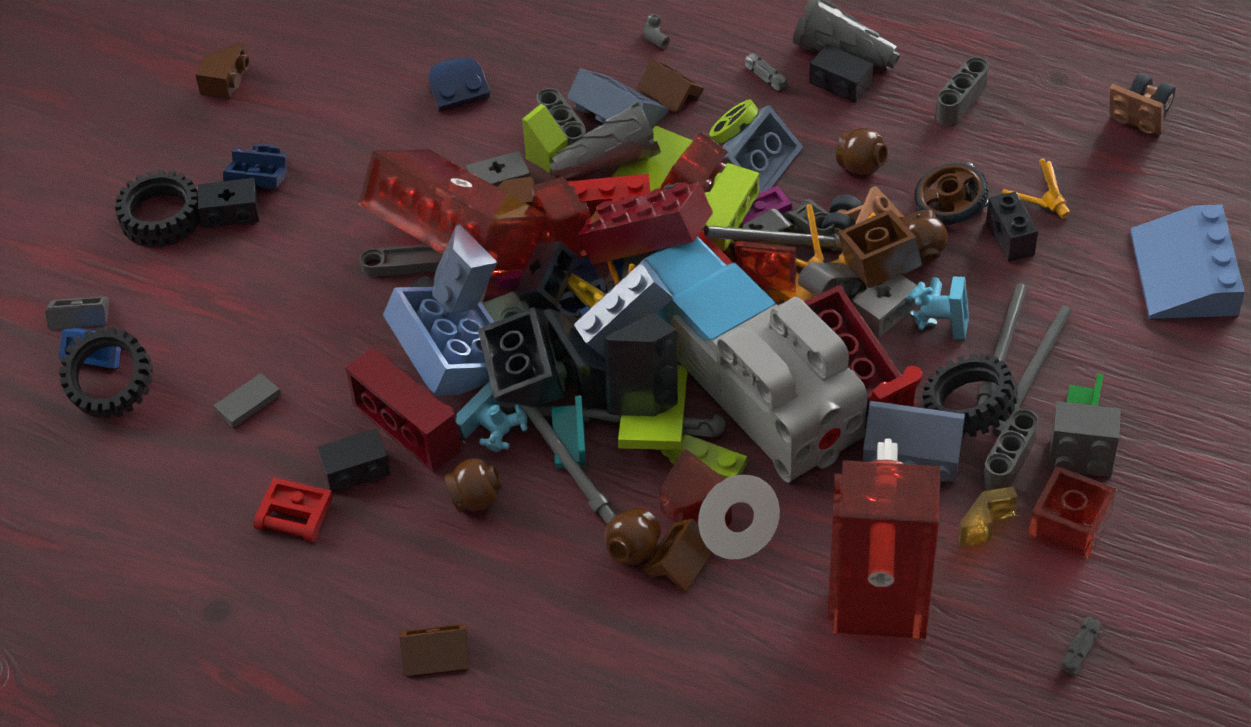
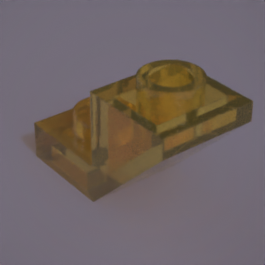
(978, 523)

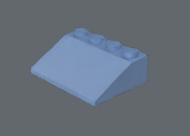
(1188, 264)
(439, 343)

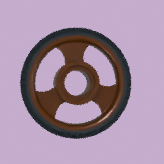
(951, 192)

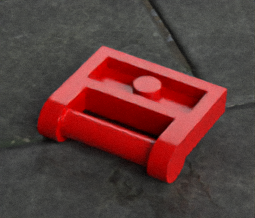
(900, 390)
(297, 501)

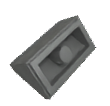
(77, 313)

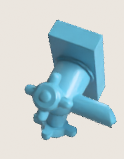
(942, 307)
(485, 410)

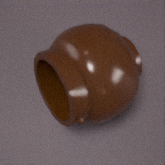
(861, 151)
(929, 232)
(473, 485)
(632, 536)

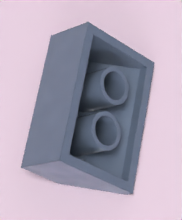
(609, 97)
(763, 147)
(628, 301)
(921, 436)

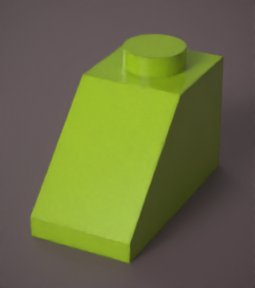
(542, 137)

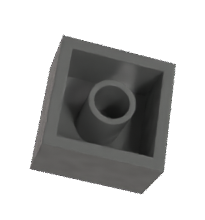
(1084, 438)

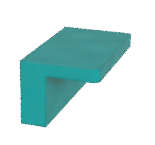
(569, 427)

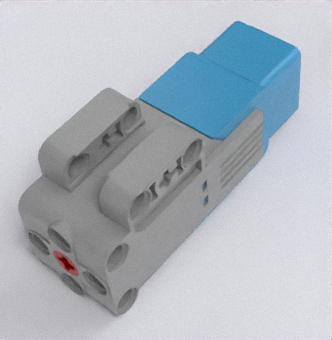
(762, 362)

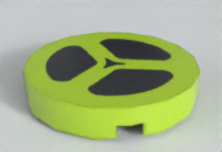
(730, 123)

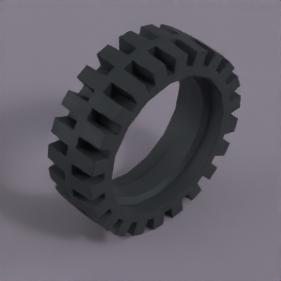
(153, 186)
(83, 349)
(970, 371)

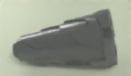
(832, 26)
(617, 142)

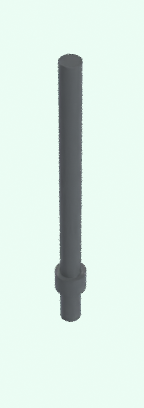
(832, 242)
(1038, 360)
(989, 388)
(598, 501)

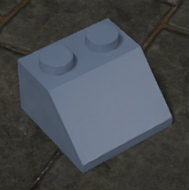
(462, 273)

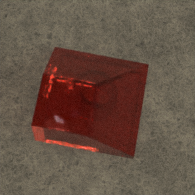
(768, 264)
(687, 488)

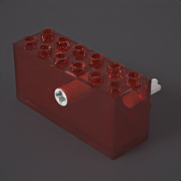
(433, 196)
(883, 546)

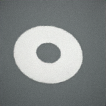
(715, 505)

